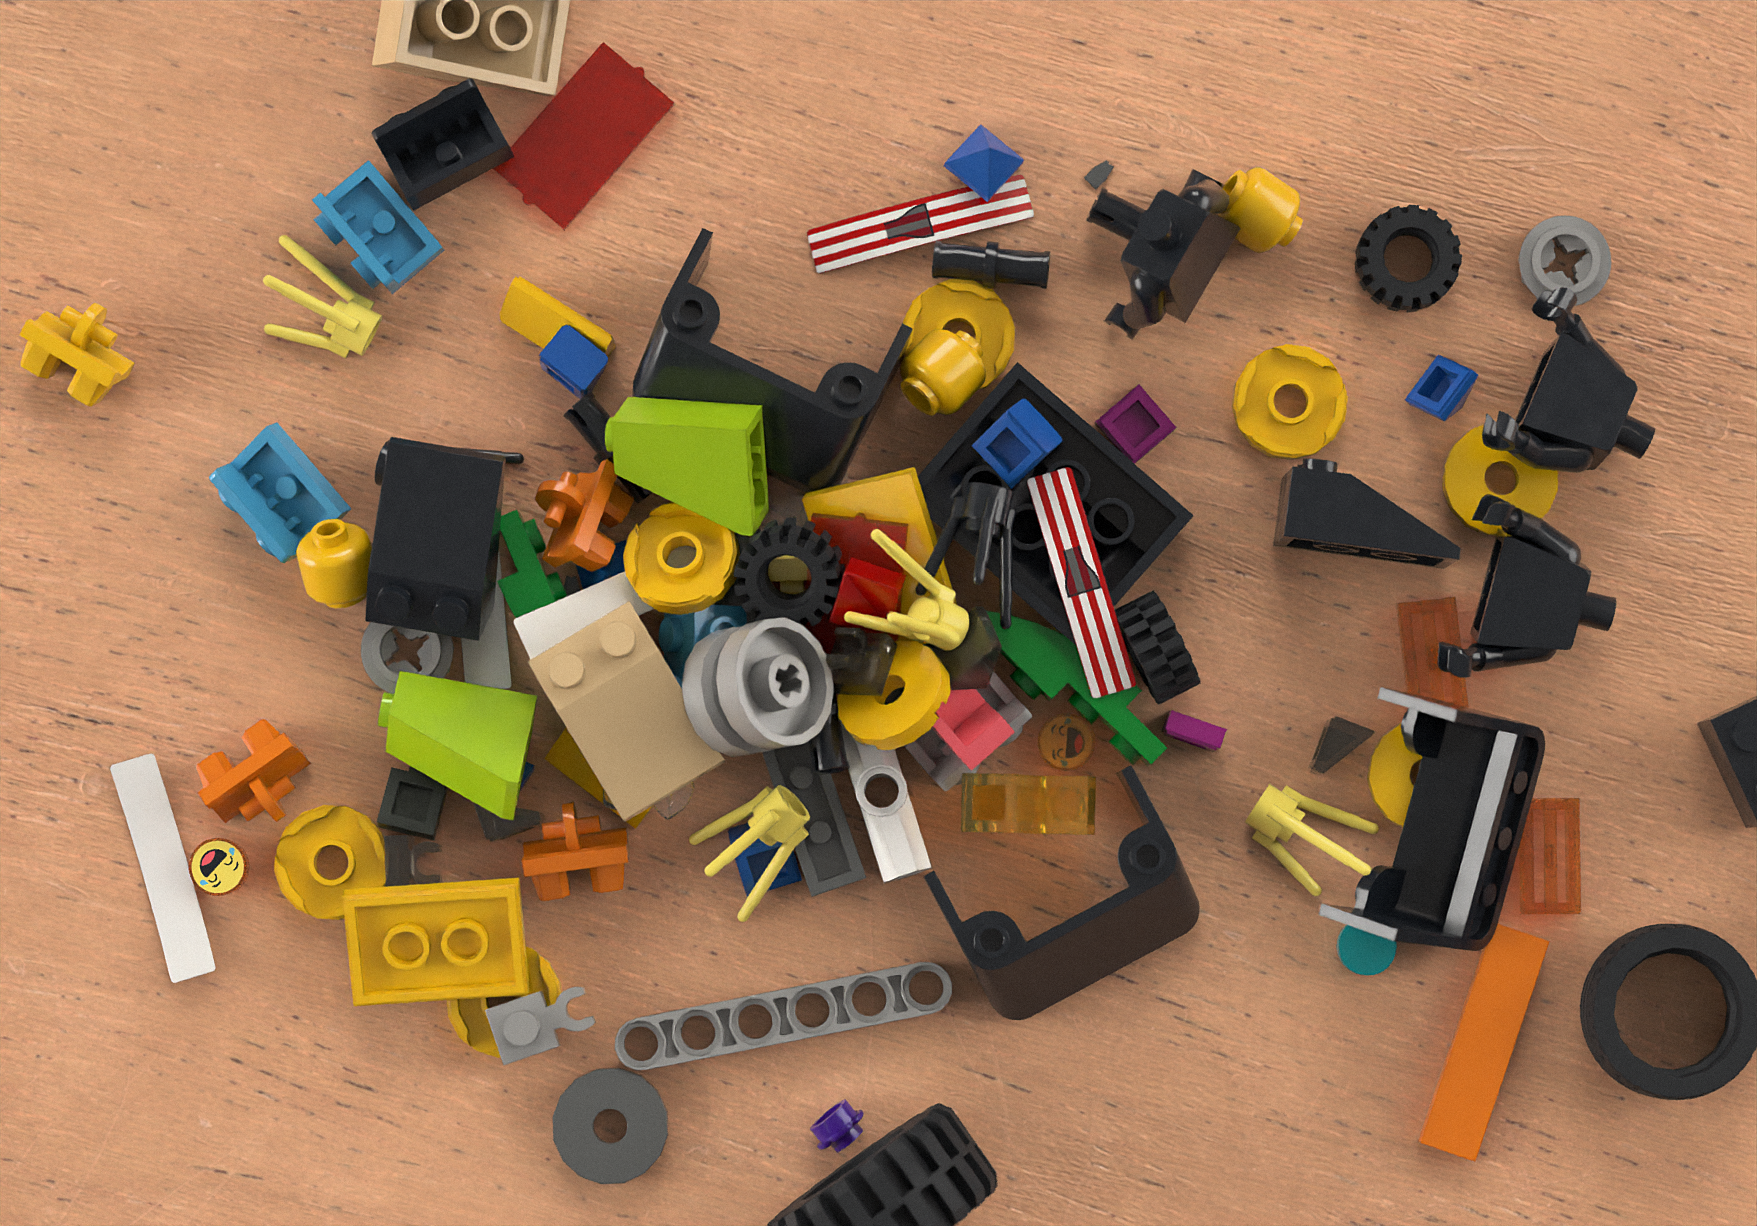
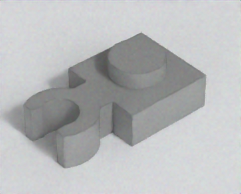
(530, 1026)

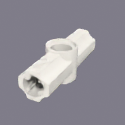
(891, 829)

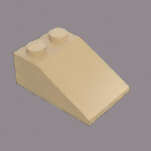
(490, 41)
(624, 711)

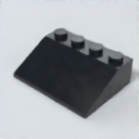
(1124, 507)

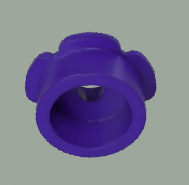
(838, 1126)

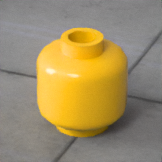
(1262, 209)
(942, 372)
(335, 563)

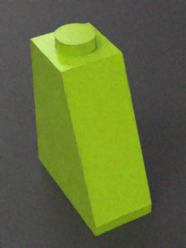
(695, 456)
(462, 736)

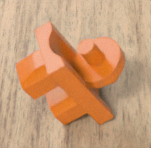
(574, 511)
(257, 780)
(574, 846)

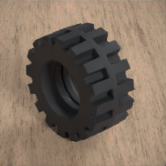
(1419, 224)

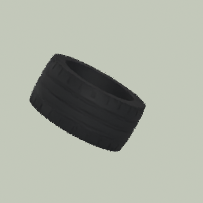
(1740, 1029)

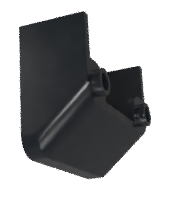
(806, 432)
(1457, 829)
(1038, 973)

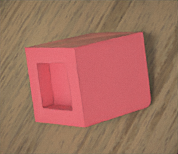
(970, 726)

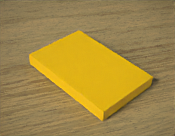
(887, 498)
(436, 942)

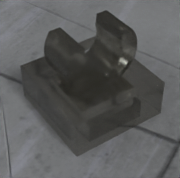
(860, 661)
(403, 861)

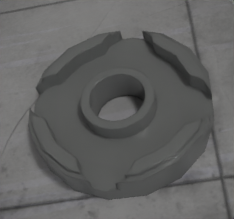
(604, 1160)

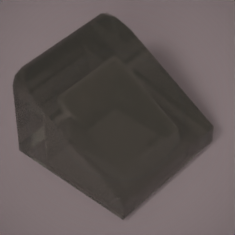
(975, 658)
(1336, 742)
(499, 828)

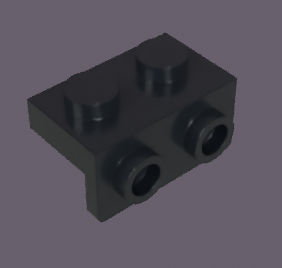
(442, 143)

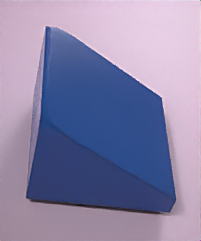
(573, 361)
(1017, 442)
(757, 857)

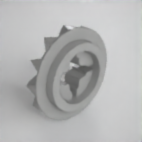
(1571, 235)
(380, 645)

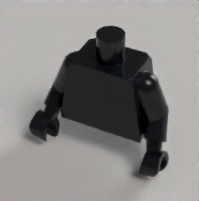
(1174, 253)
(1573, 402)
(1528, 596)

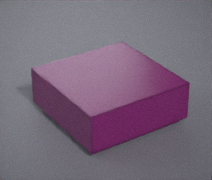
(1135, 424)
(1193, 731)

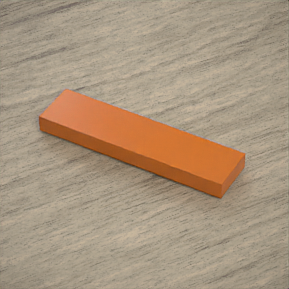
(1483, 1042)

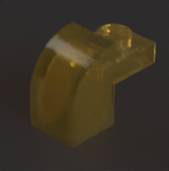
(1028, 804)

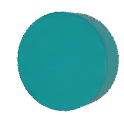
(1364, 951)

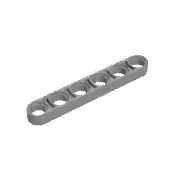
(784, 1020)

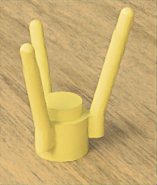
(350, 324)
(929, 618)
(1278, 817)
(776, 818)

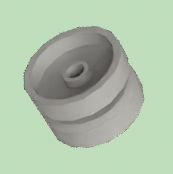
(757, 687)

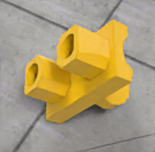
(80, 343)

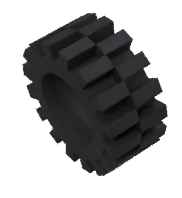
(797, 542)
(1156, 647)

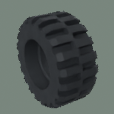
(910, 1177)

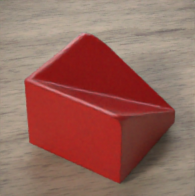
(867, 591)

